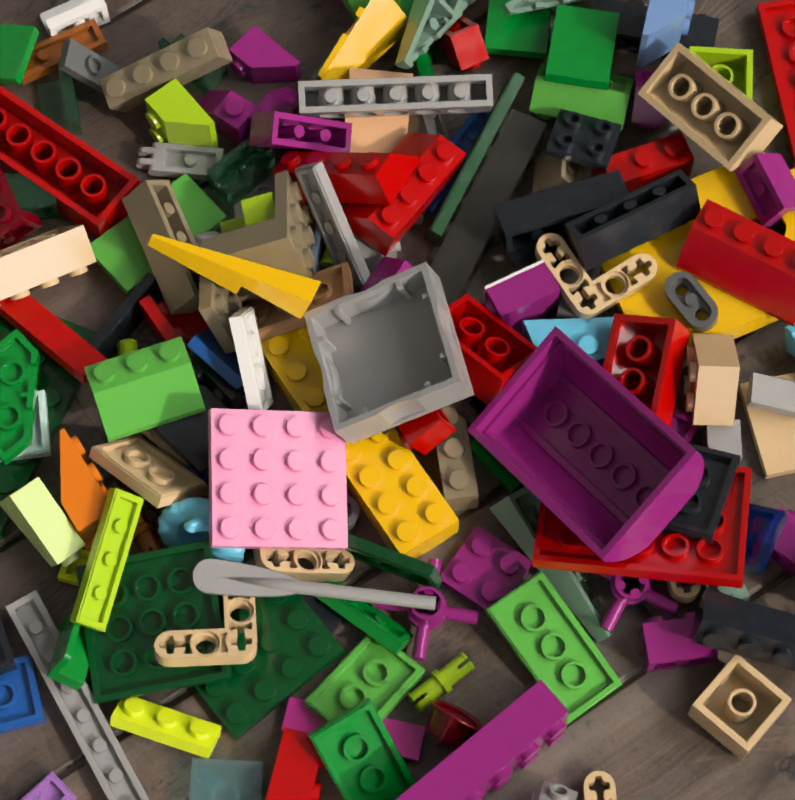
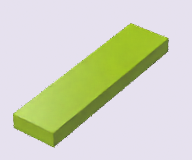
(107, 560)

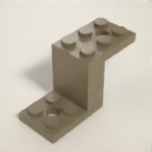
(276, 243)

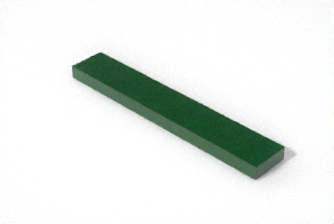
(473, 158)

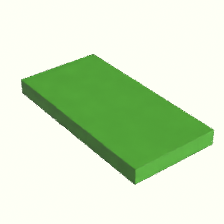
(120, 250)
(553, 645)

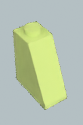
(43, 523)

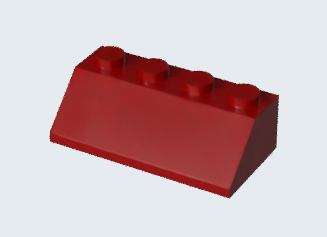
(356, 175)
(386, 224)
(742, 260)
(648, 359)

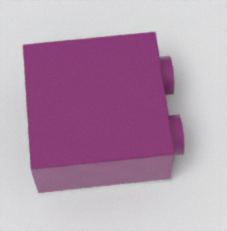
(523, 296)

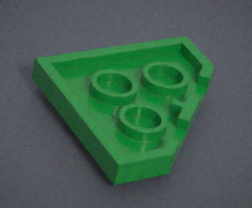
(17, 394)

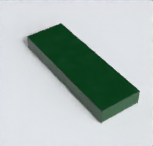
(394, 562)

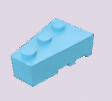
(588, 334)

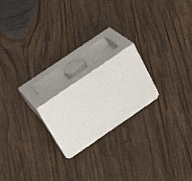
(74, 13)

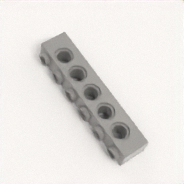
(396, 96)

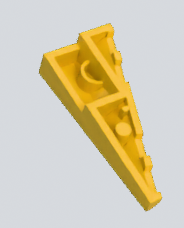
(366, 40)
(277, 286)

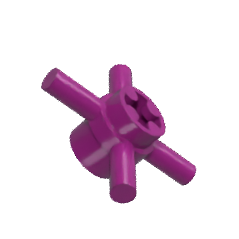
(636, 596)
(425, 622)

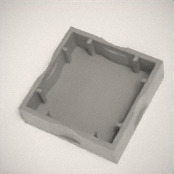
(388, 354)

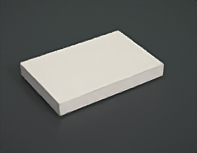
(251, 359)

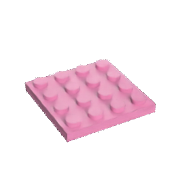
(276, 480)

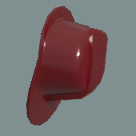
(451, 724)

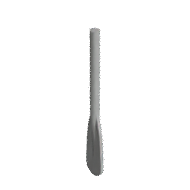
(246, 580)

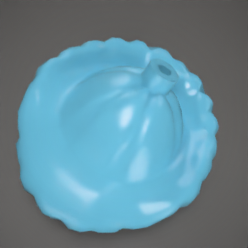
(189, 523)

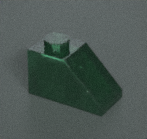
(33, 197)

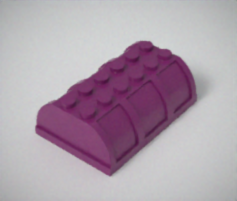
(589, 449)

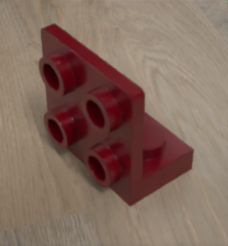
(14, 222)

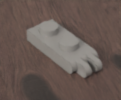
(177, 159)

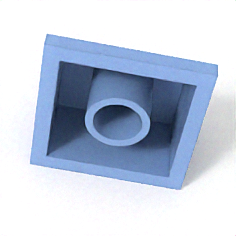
(663, 28)

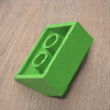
(597, 103)
(144, 389)

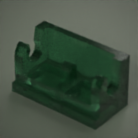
(240, 172)

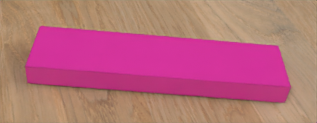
(406, 736)

